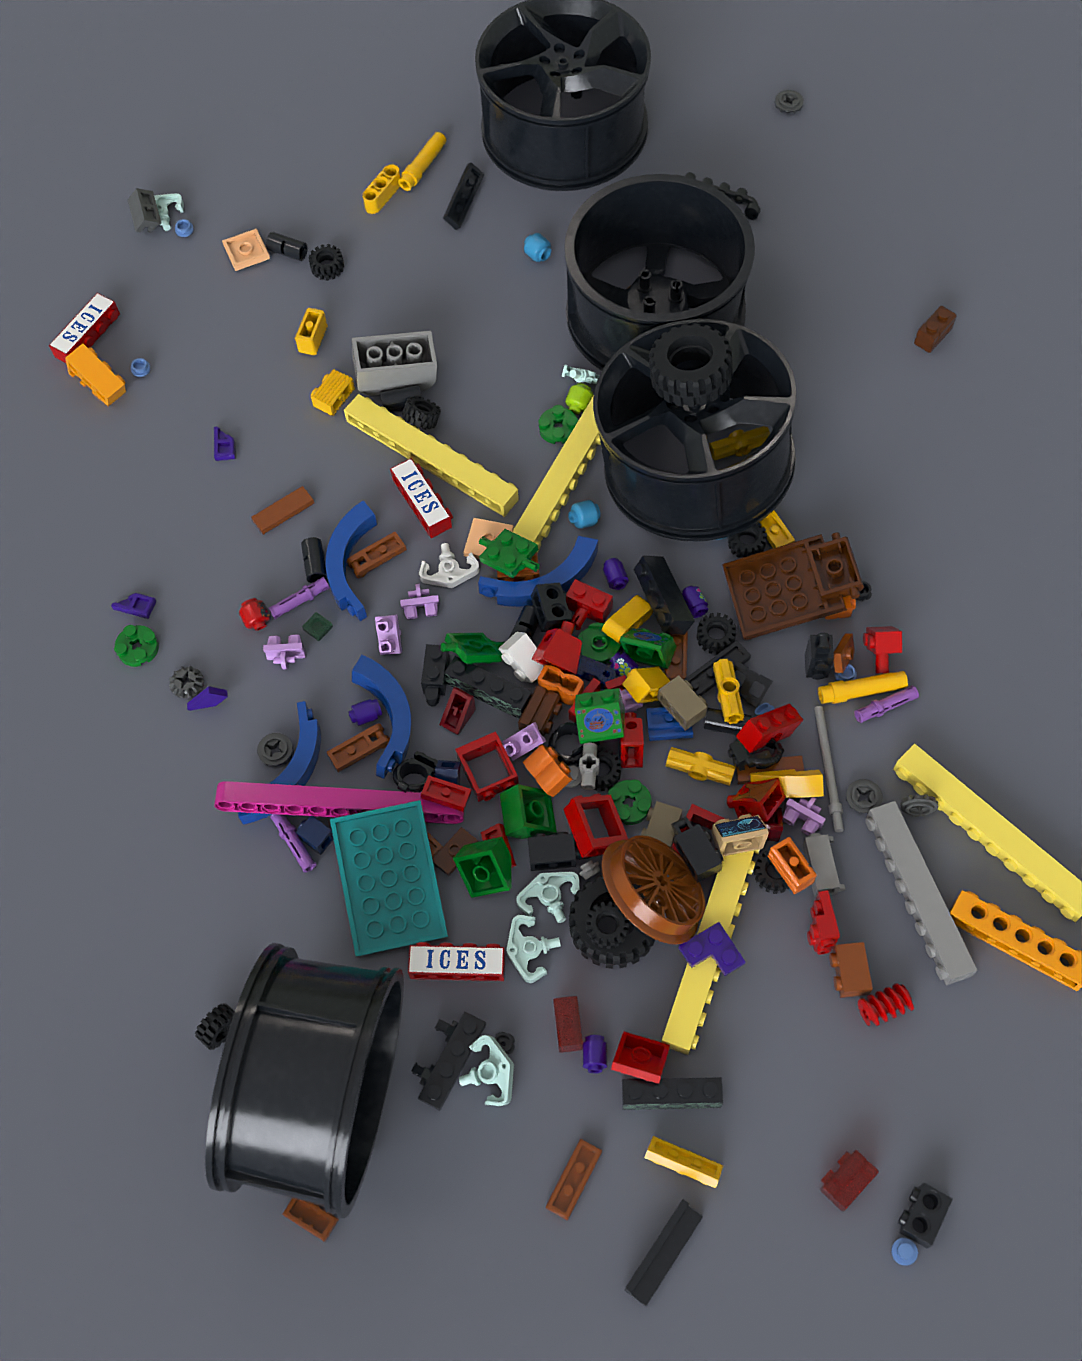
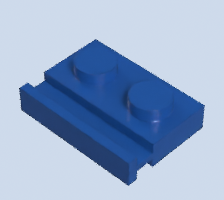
(663, 726)

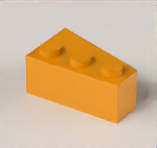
(95, 374)

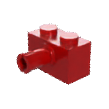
(588, 603)
(883, 642)

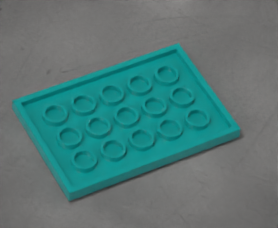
(388, 878)

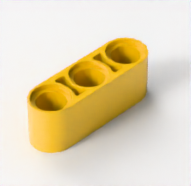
(381, 189)
(629, 616)

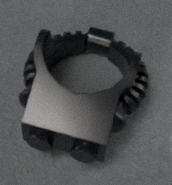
(567, 729)
(760, 759)
(420, 765)

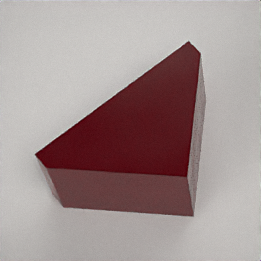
(458, 710)
(775, 826)

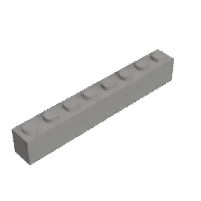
(921, 894)

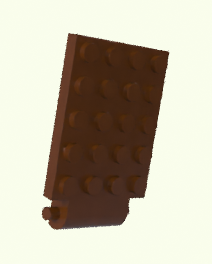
(792, 584)

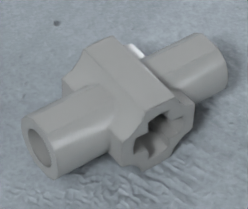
(589, 774)

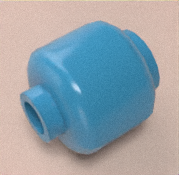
(537, 247)
(584, 514)

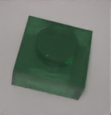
(317, 626)

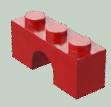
(773, 724)

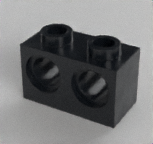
(550, 606)
(930, 1218)

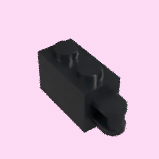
(819, 656)
(433, 676)
(696, 850)
(553, 851)

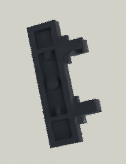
(441, 1078)

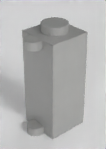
(820, 858)

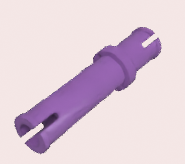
(303, 595)
(879, 707)
(289, 834)

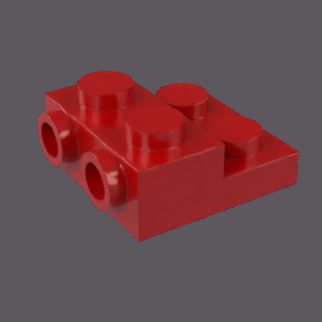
(824, 929)
(640, 1057)

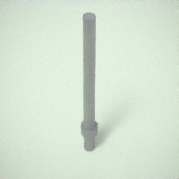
(835, 807)

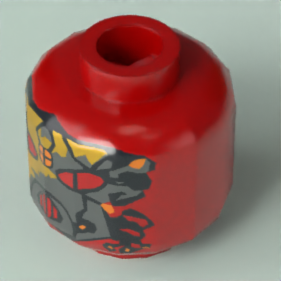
(254, 614)

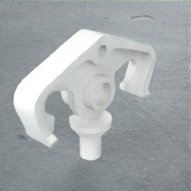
(449, 572)

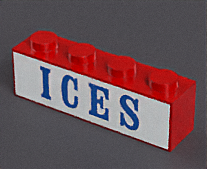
(85, 326)
(421, 497)
(456, 962)

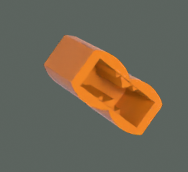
(564, 684)
(548, 770)

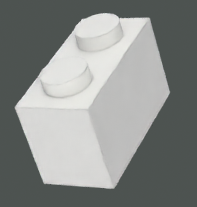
(518, 653)

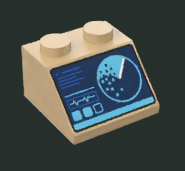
(739, 835)

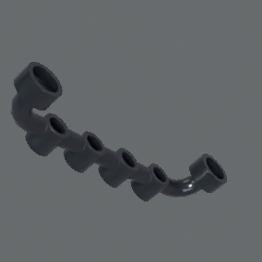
(752, 210)

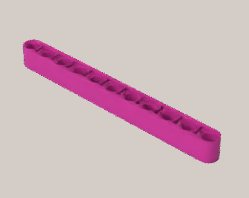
(321, 801)

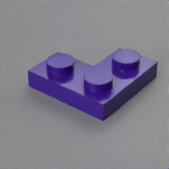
(713, 943)

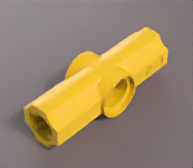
(739, 442)
(728, 691)
(700, 766)

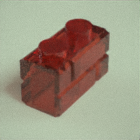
(568, 1024)
(848, 1179)

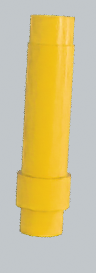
(414, 171)
(842, 690)

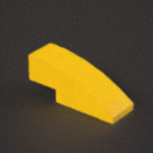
(795, 783)

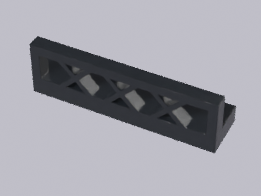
(663, 1253)

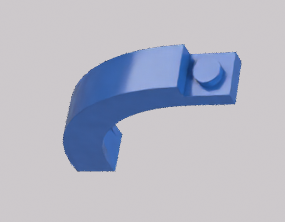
(345, 536)
(519, 593)
(389, 692)
(303, 761)

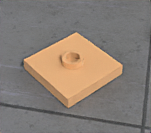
(246, 249)
(484, 528)

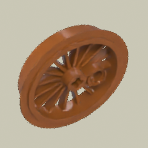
(649, 864)

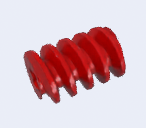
(885, 1003)

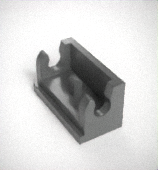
(144, 210)

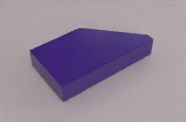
(223, 445)
(136, 604)
(207, 698)

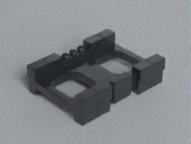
(751, 677)

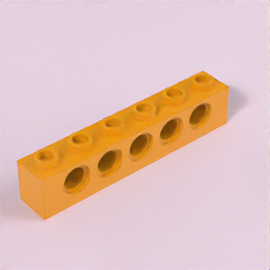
(1007, 942)

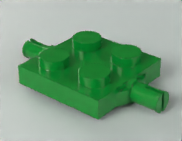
(509, 553)
(473, 647)

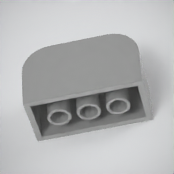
(394, 362)

